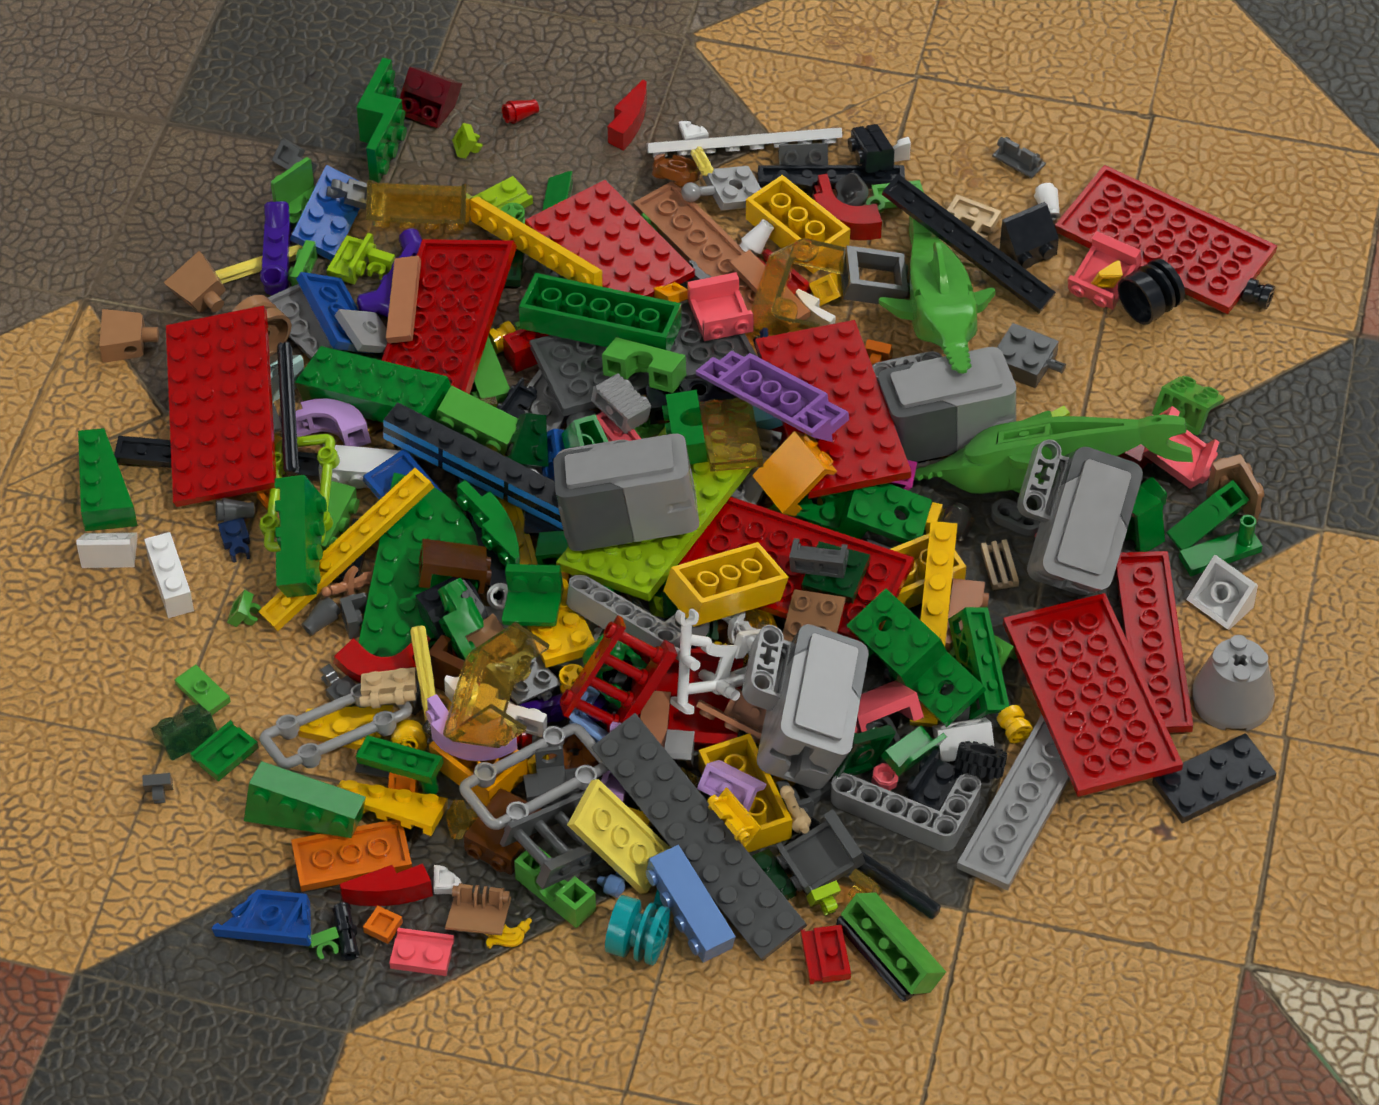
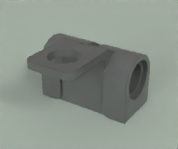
(549, 775)

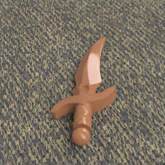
(349, 583)

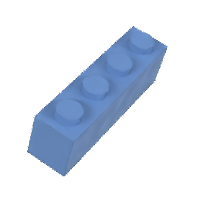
(690, 904)

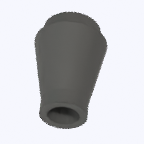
(233, 509)
(323, 614)

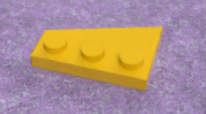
(342, 722)

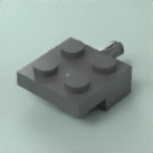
(1029, 354)

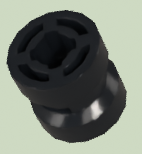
(1258, 293)

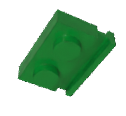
(224, 750)

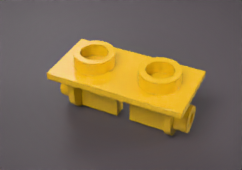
(734, 816)

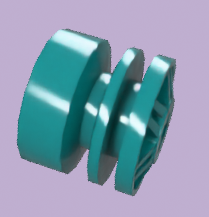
(633, 929)

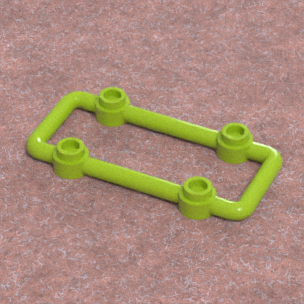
(328, 460)

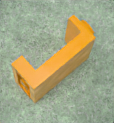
(793, 471)

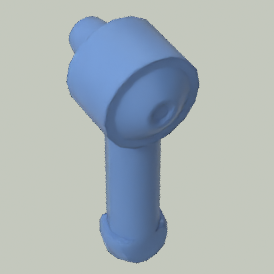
(612, 884)

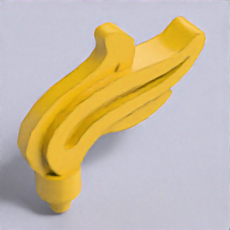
(510, 936)

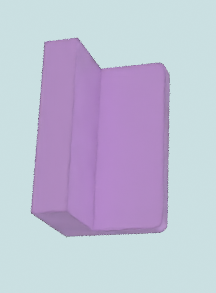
(721, 775)

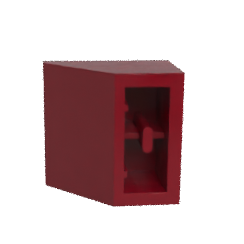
(428, 96)

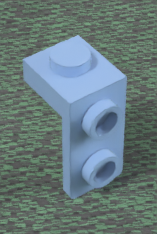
(580, 718)

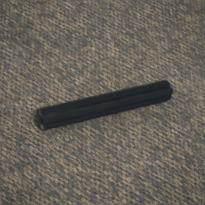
(874, 960)

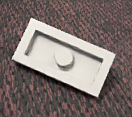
(970, 730)

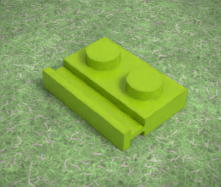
(506, 192)

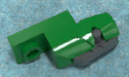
(463, 616)

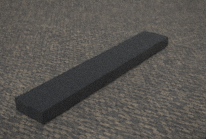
(834, 172)

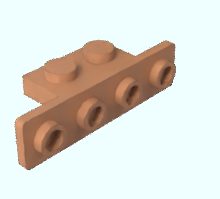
(737, 716)

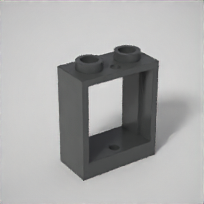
(871, 291)

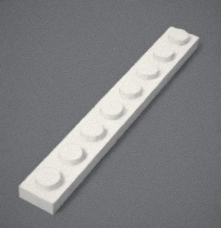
(755, 141)

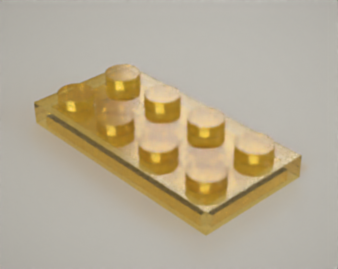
(730, 435)

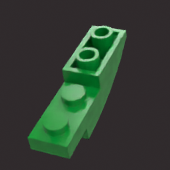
(496, 525)

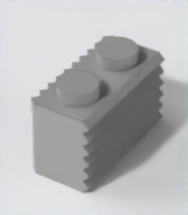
(621, 403)

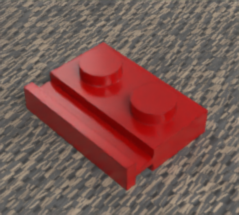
(825, 954)

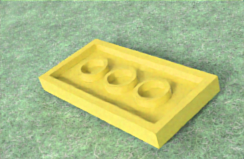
(616, 834)

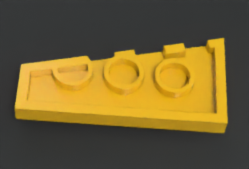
(402, 804)

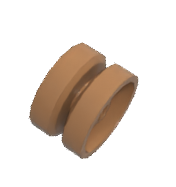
(278, 323)

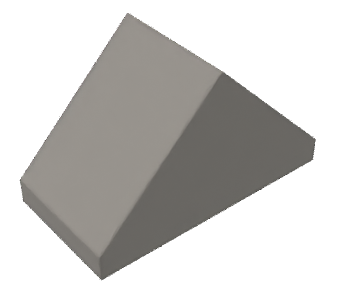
(680, 747)

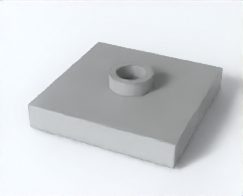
(363, 330)

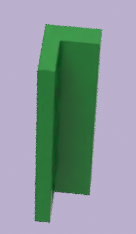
(981, 659)

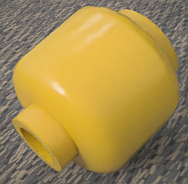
(410, 734)

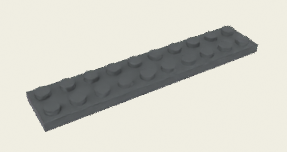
(684, 819)

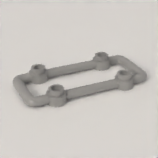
(310, 753)
(486, 773)

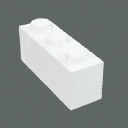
(356, 463)
(169, 575)

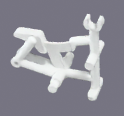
(723, 680)

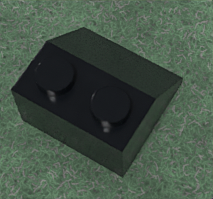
(1029, 236)
(432, 609)

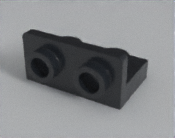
(933, 781)

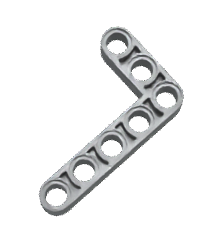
(604, 605)
(910, 811)

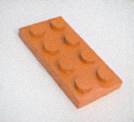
(332, 859)

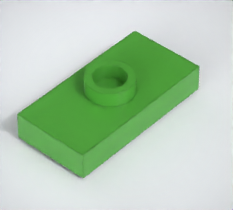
(202, 689)

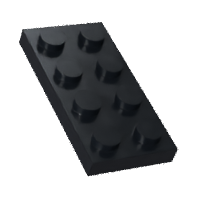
(1215, 778)

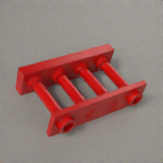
(646, 679)

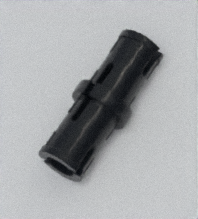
(346, 930)

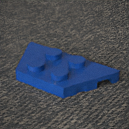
(270, 918)

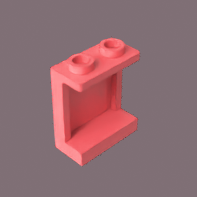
(1103, 253)
(719, 307)
(1187, 472)
(885, 701)

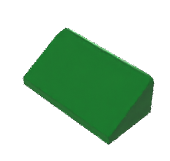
(558, 189)

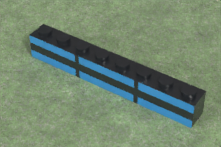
(472, 462)

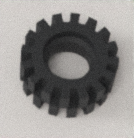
(981, 759)

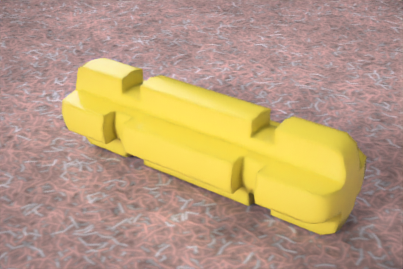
(702, 161)

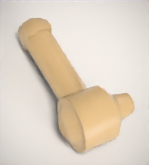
(800, 819)

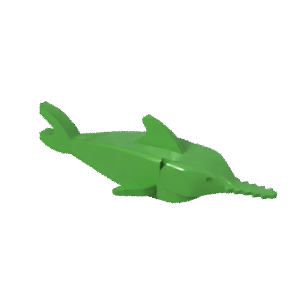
(940, 297)
(1000, 454)

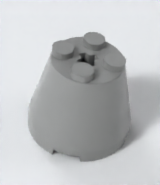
(1234, 686)

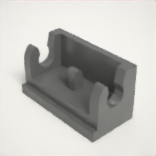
(818, 560)

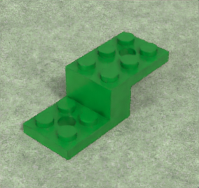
(381, 120)
(870, 510)
(916, 657)

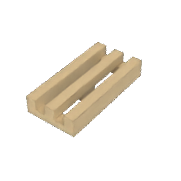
(996, 548)

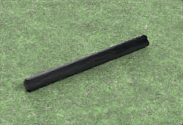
(287, 409)
(895, 884)

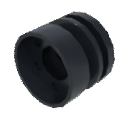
(1151, 291)

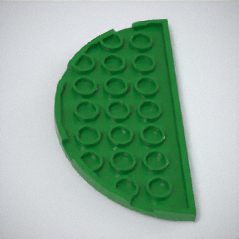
(395, 578)

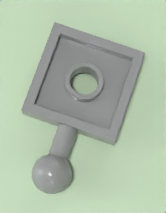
(723, 187)

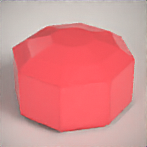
(884, 777)

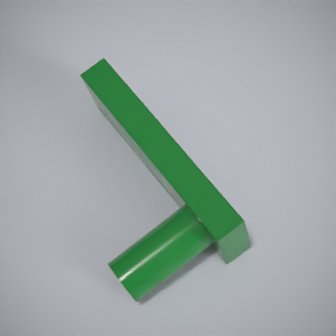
(1227, 547)
(401, 761)

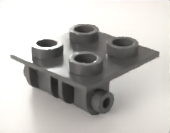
(538, 684)

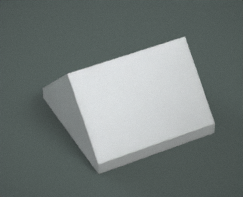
(107, 550)
(1223, 593)

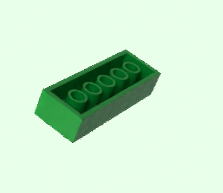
(597, 313)
(371, 384)

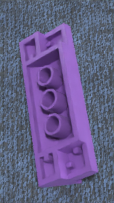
(776, 393)

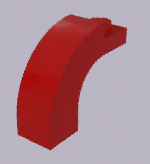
(862, 220)
(355, 660)

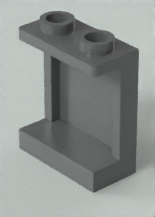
(820, 855)

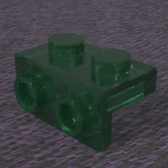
(184, 731)

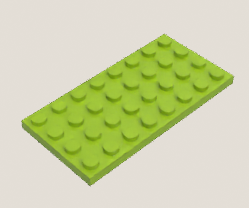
(645, 565)

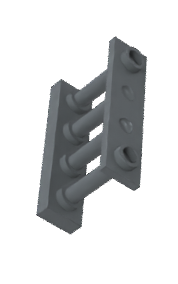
(570, 860)

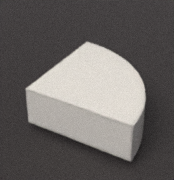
(692, 131)
(902, 149)
(444, 880)

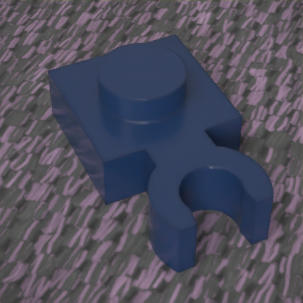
(235, 537)

